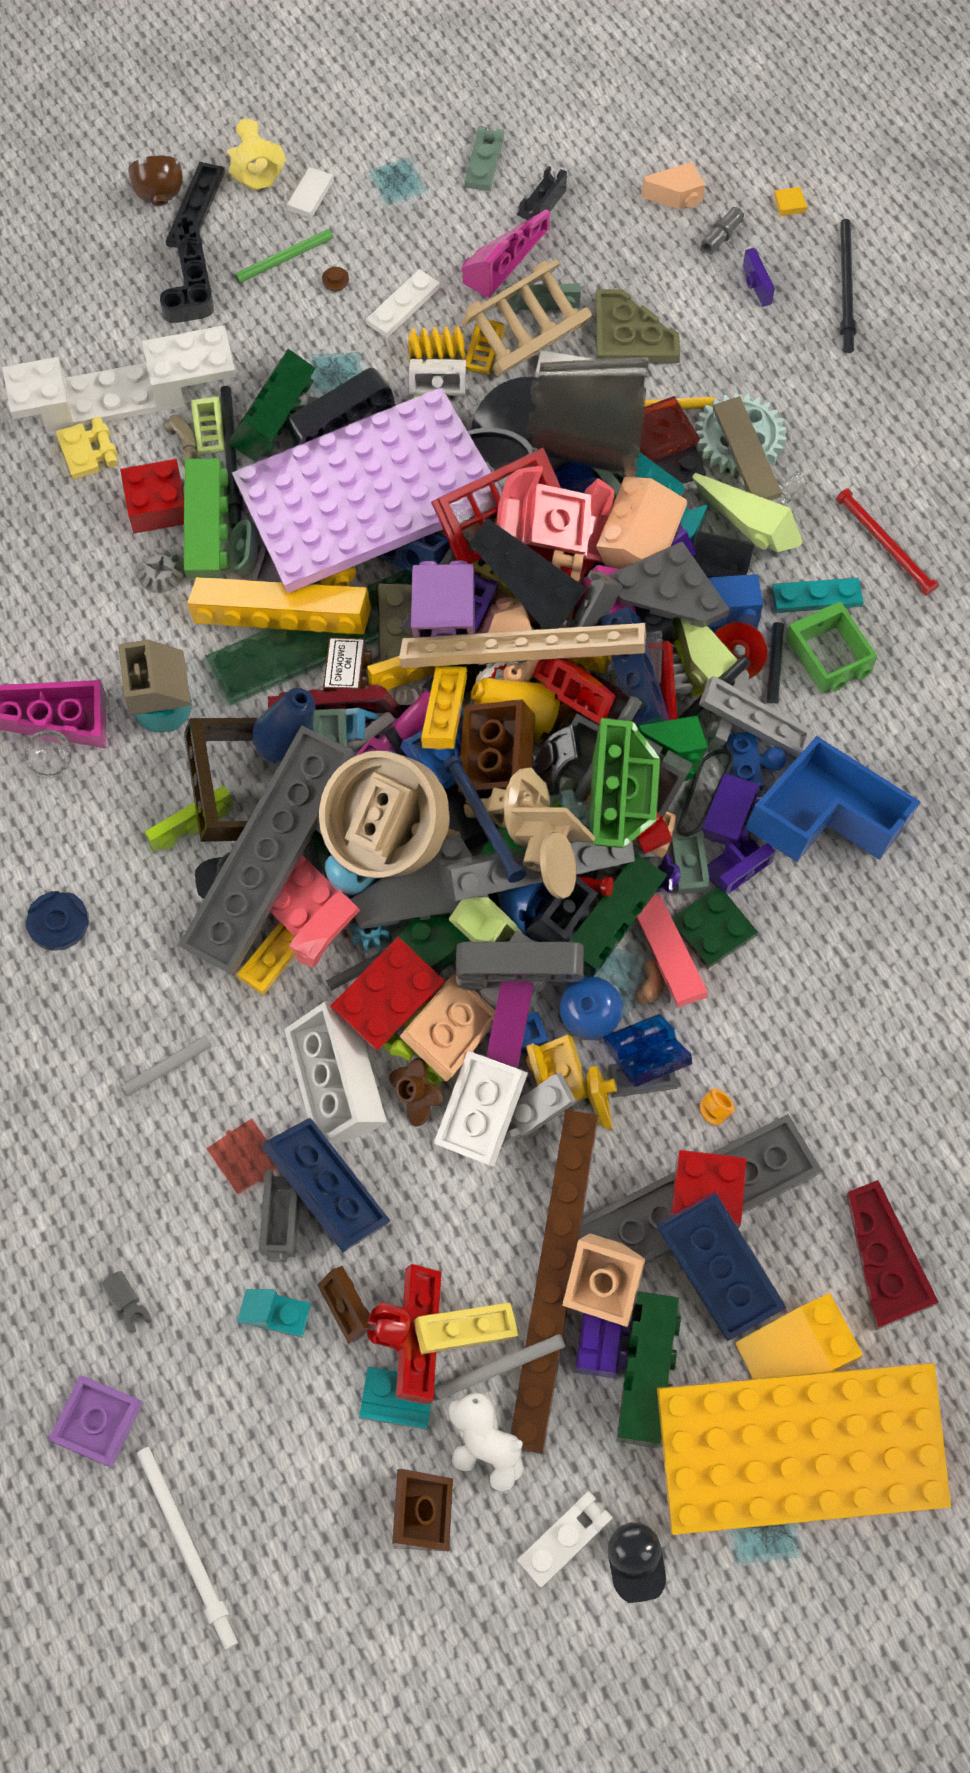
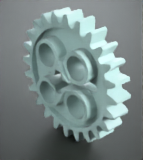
(766, 426)

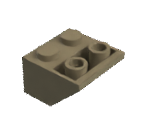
(153, 676)

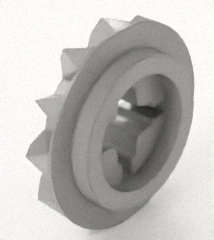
(166, 579)

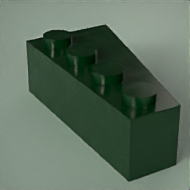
(272, 405)
(434, 940)

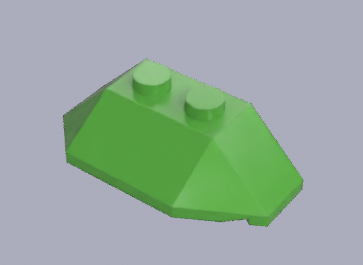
(622, 784)

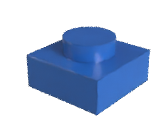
(534, 1032)

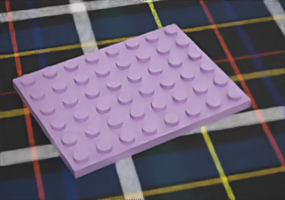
(359, 488)

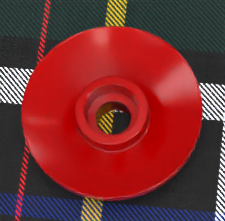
(750, 638)

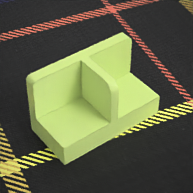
(483, 920)

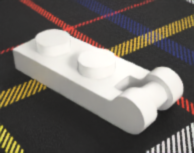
(563, 1540)

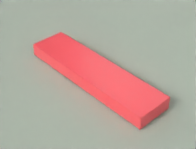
(670, 953)

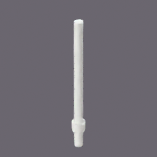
(215, 1611)

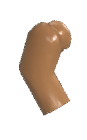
(652, 986)

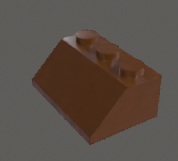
(496, 743)

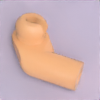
(520, 672)

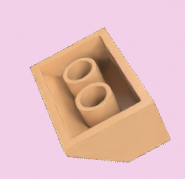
(640, 522)

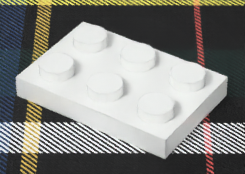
(480, 1108)

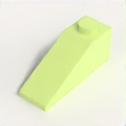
(702, 652)

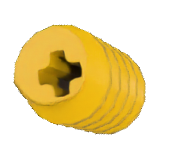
(436, 343)

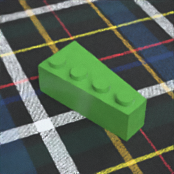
(204, 518)

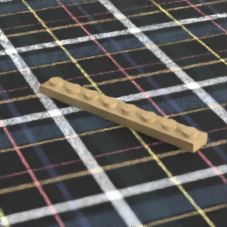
(523, 645)

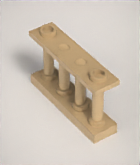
(528, 345)

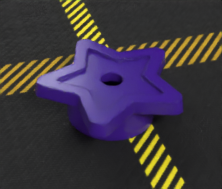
(673, 874)

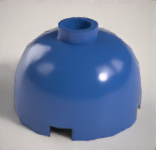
(523, 904)
(591, 1008)

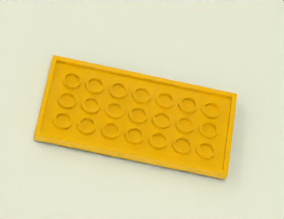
(803, 1448)

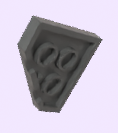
(671, 587)

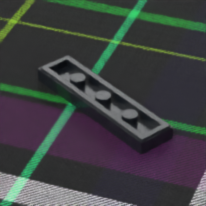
(199, 196)

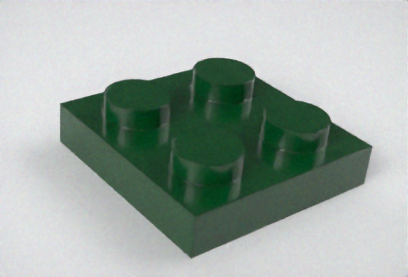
(714, 927)

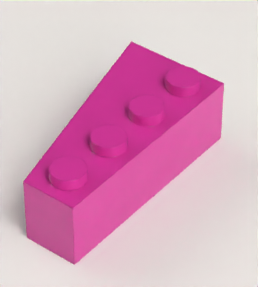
(67, 707)

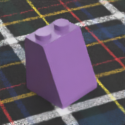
(443, 599)

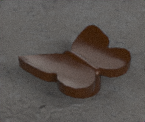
(416, 1091)

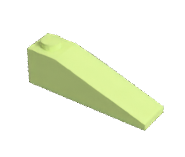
(760, 519)

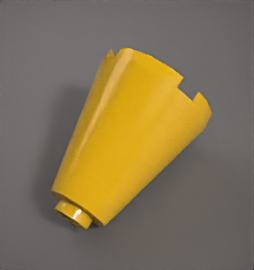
(535, 695)

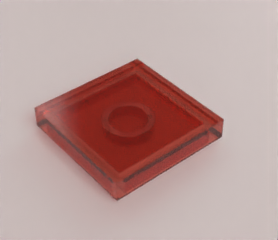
(666, 430)

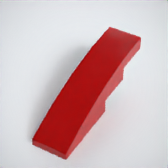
(575, 687)

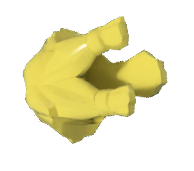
(268, 155)

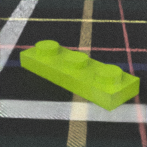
(165, 834)

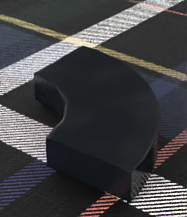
(556, 756)

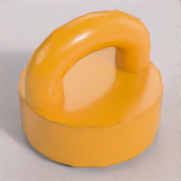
(717, 1104)

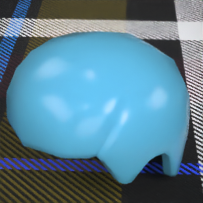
(344, 879)

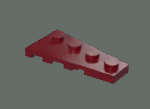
(372, 699)
(889, 1265)

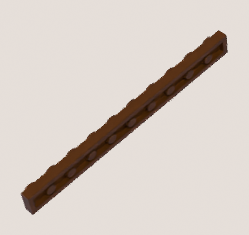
(555, 1265)

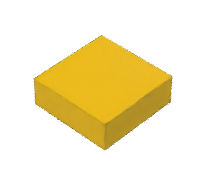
(790, 201)

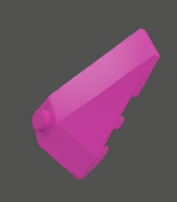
(498, 259)

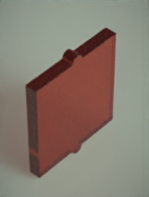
(242, 1156)

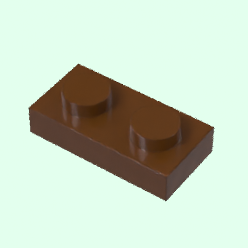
(345, 1304)

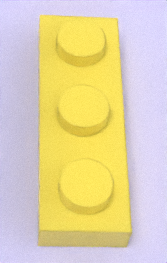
(465, 1328)

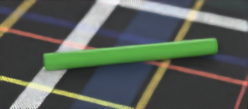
(283, 256)

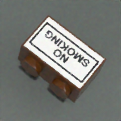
(346, 664)

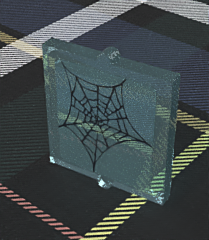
(397, 181)
(334, 370)
(766, 1543)

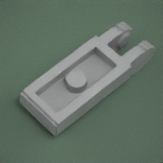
(539, 1107)

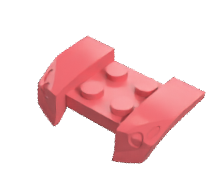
(554, 515)
(312, 911)

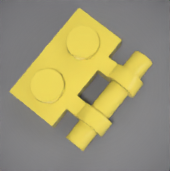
(78, 451)

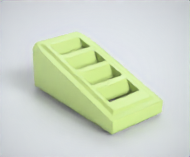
(203, 406)

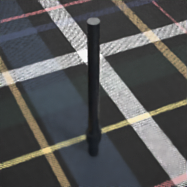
(848, 325)
(235, 500)

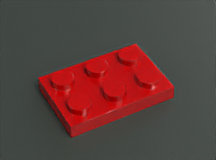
(387, 994)

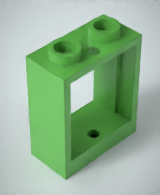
(821, 622)

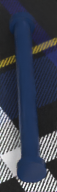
(514, 871)

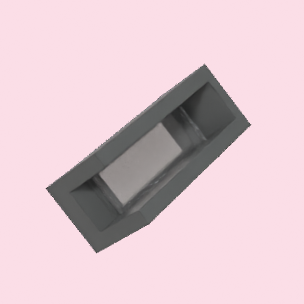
(278, 1219)

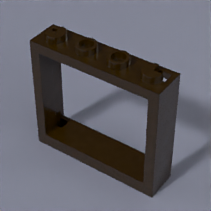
(195, 735)

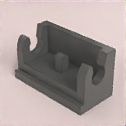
(596, 602)

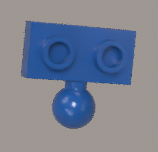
(747, 760)

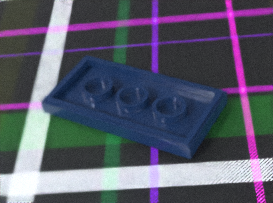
(326, 1184)
(721, 1266)

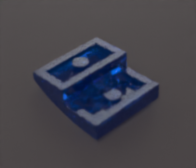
(647, 1050)

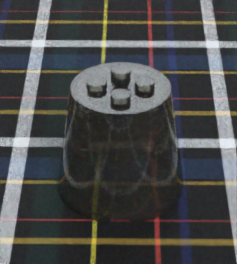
(590, 412)

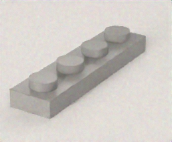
(755, 717)

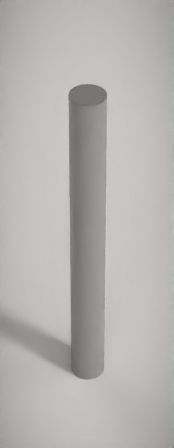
(499, 1366)

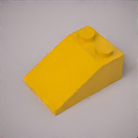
(801, 1342)

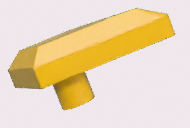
(597, 1092)

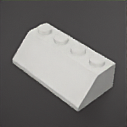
(334, 1075)

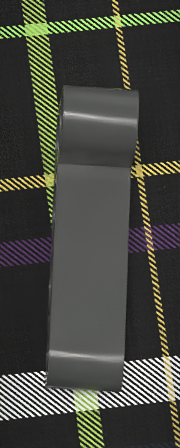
(517, 962)

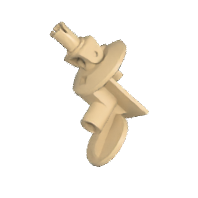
(540, 829)

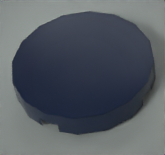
(56, 929)

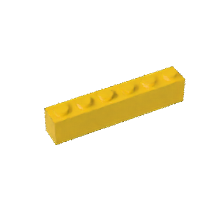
(270, 606)

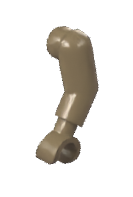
(177, 425)

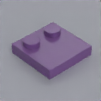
(96, 1421)

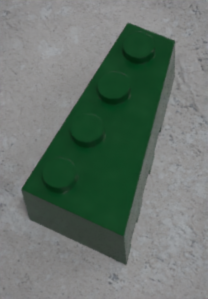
(616, 914)
(647, 1367)

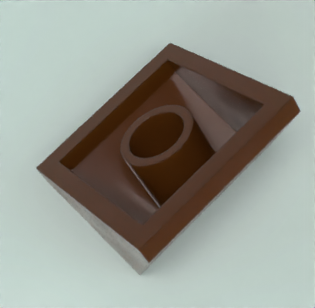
(422, 1511)

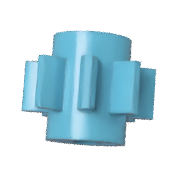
(369, 940)

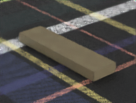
(746, 449)

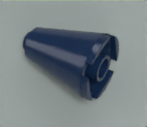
(281, 722)

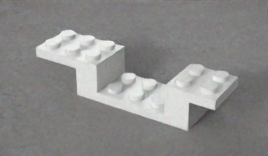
(121, 391)

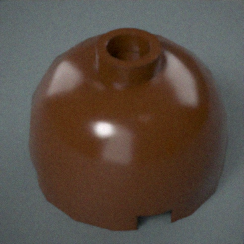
(156, 179)

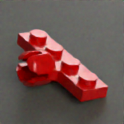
(397, 1330)

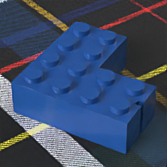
(835, 792)

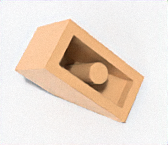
(675, 187)

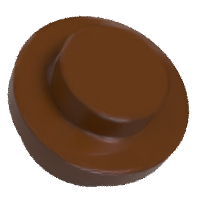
(335, 278)

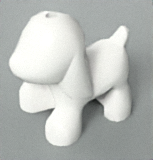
(479, 1428)

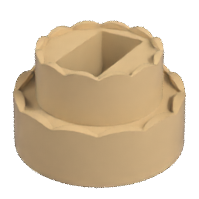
(383, 815)

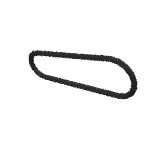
(690, 794)

